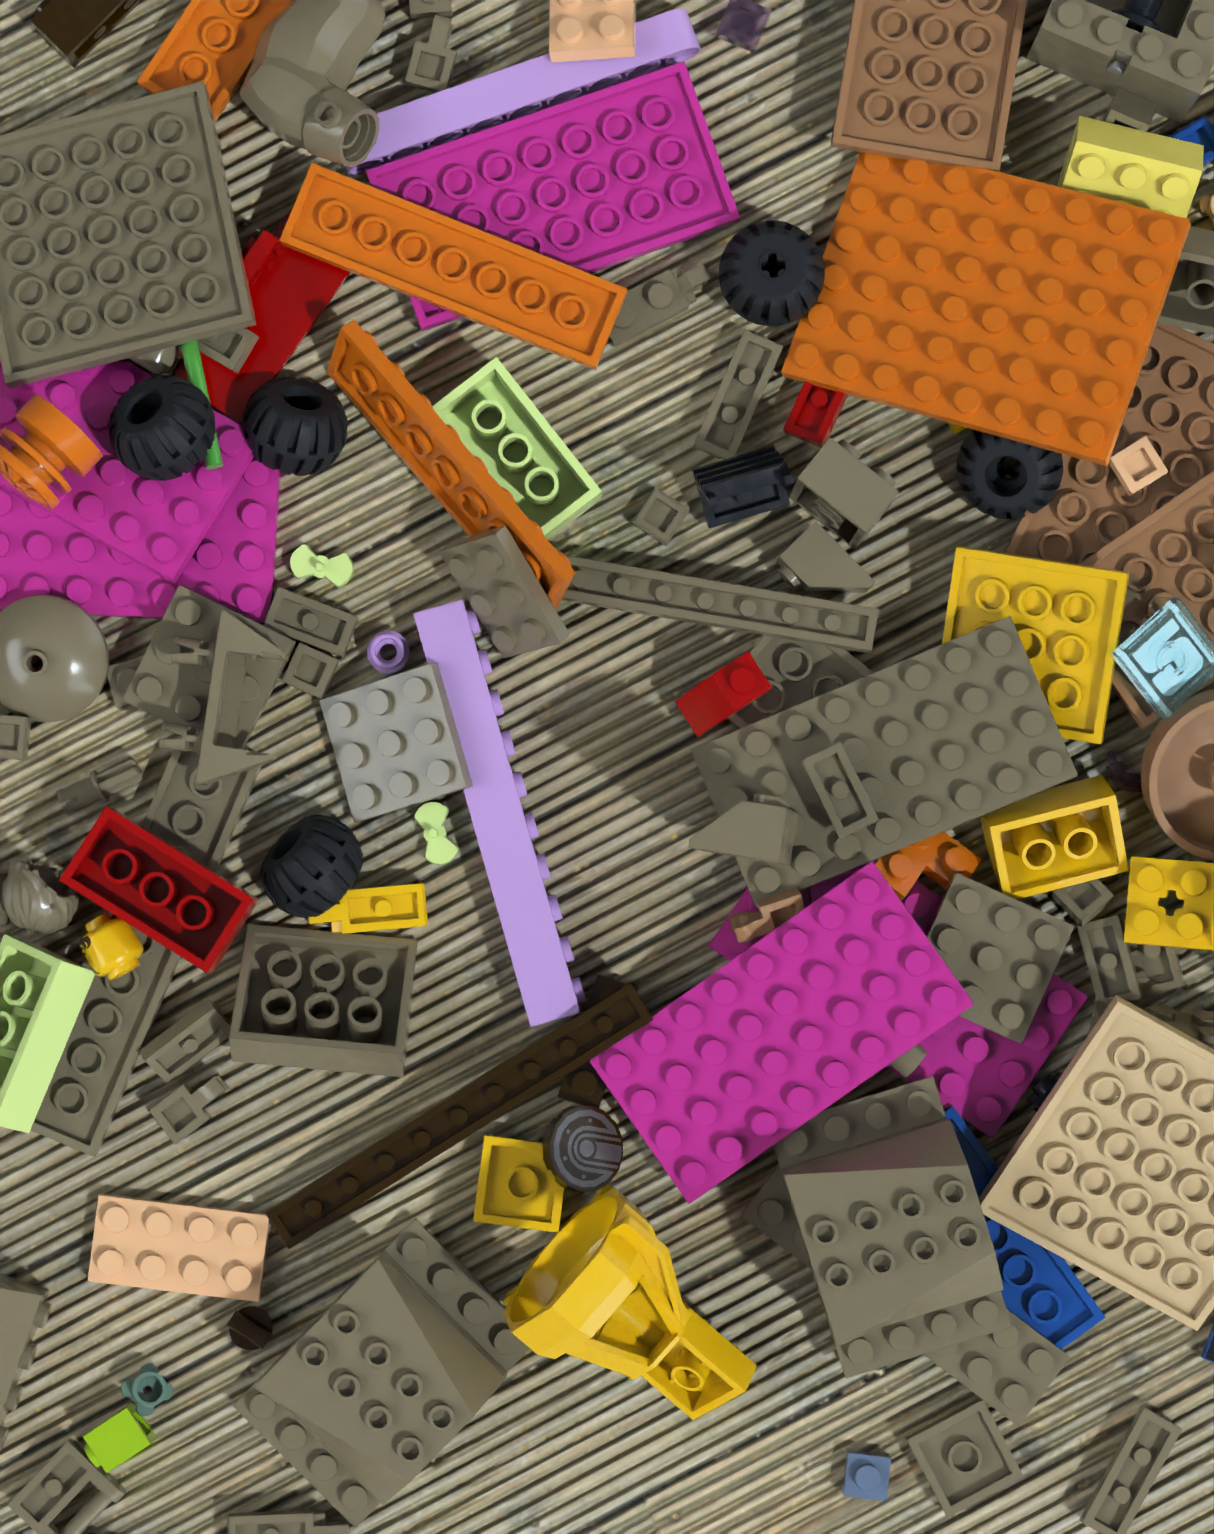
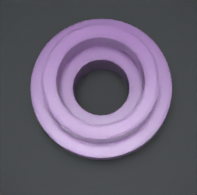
(381, 640)

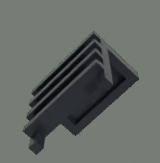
(743, 486)

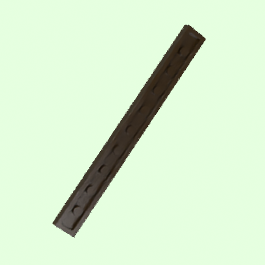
(459, 1115)

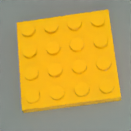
(1063, 617)

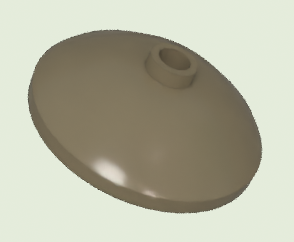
(71, 653)

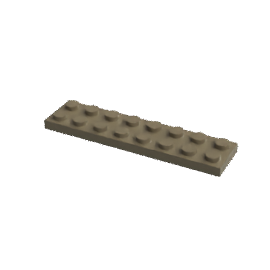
(1001, 1368)

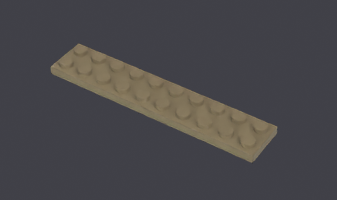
(122, 1011)

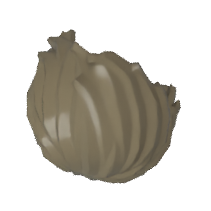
(36, 898)

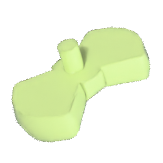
(335, 569)
(431, 818)

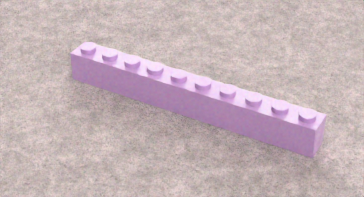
(499, 819)

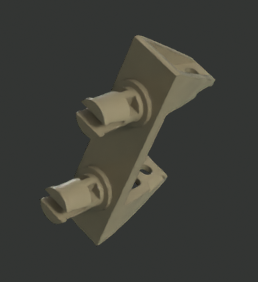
(216, 736)

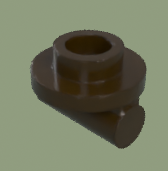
(250, 1328)

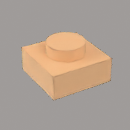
(1137, 466)

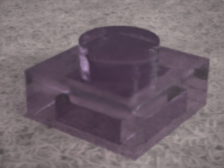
(743, 24)

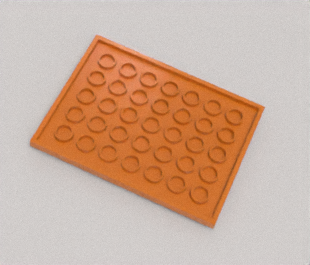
(989, 302)

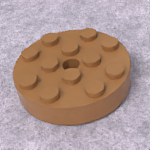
(1180, 775)

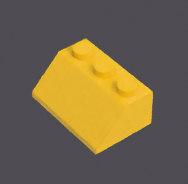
(1056, 838)

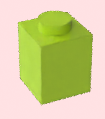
(118, 1438)

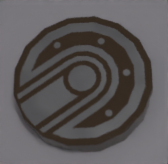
(583, 1148)

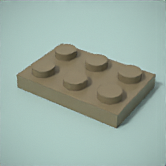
(504, 592)

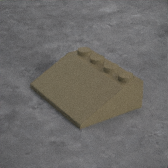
(323, 1000)

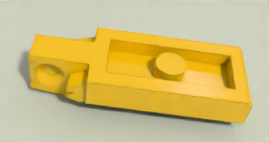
(377, 909)

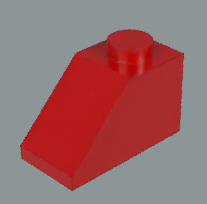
(723, 694)

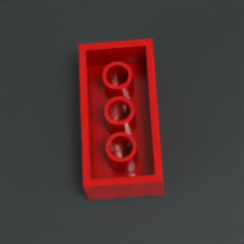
(159, 889)

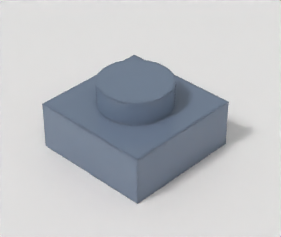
(866, 1475)

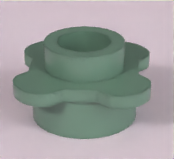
(159, 1392)

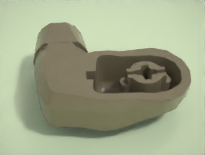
(304, 73)

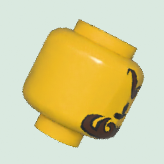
(110, 947)

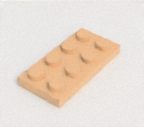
(179, 1247)

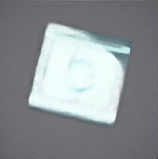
(1167, 658)

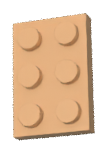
(591, 29)

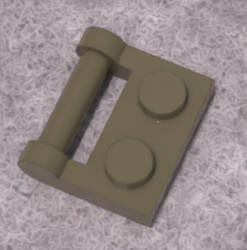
(58, 1484)

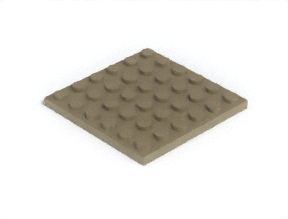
(116, 237)

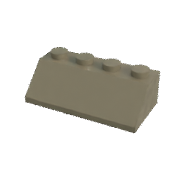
(752, 831)
(21, 1312)

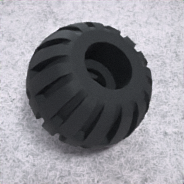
(753, 291)
(295, 426)
(162, 427)
(1007, 492)
(311, 866)

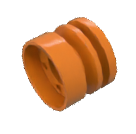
(44, 451)

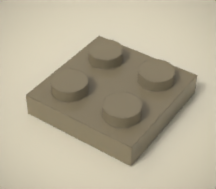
(964, 1457)

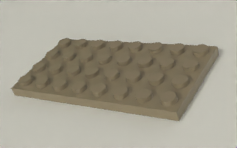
(927, 739)

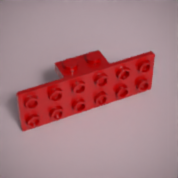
(287, 299)

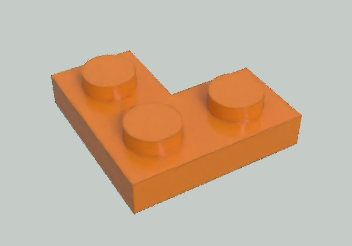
(935, 857)

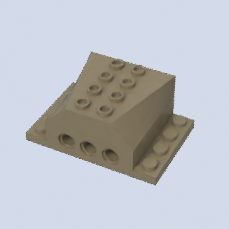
(892, 1227)
(385, 1374)

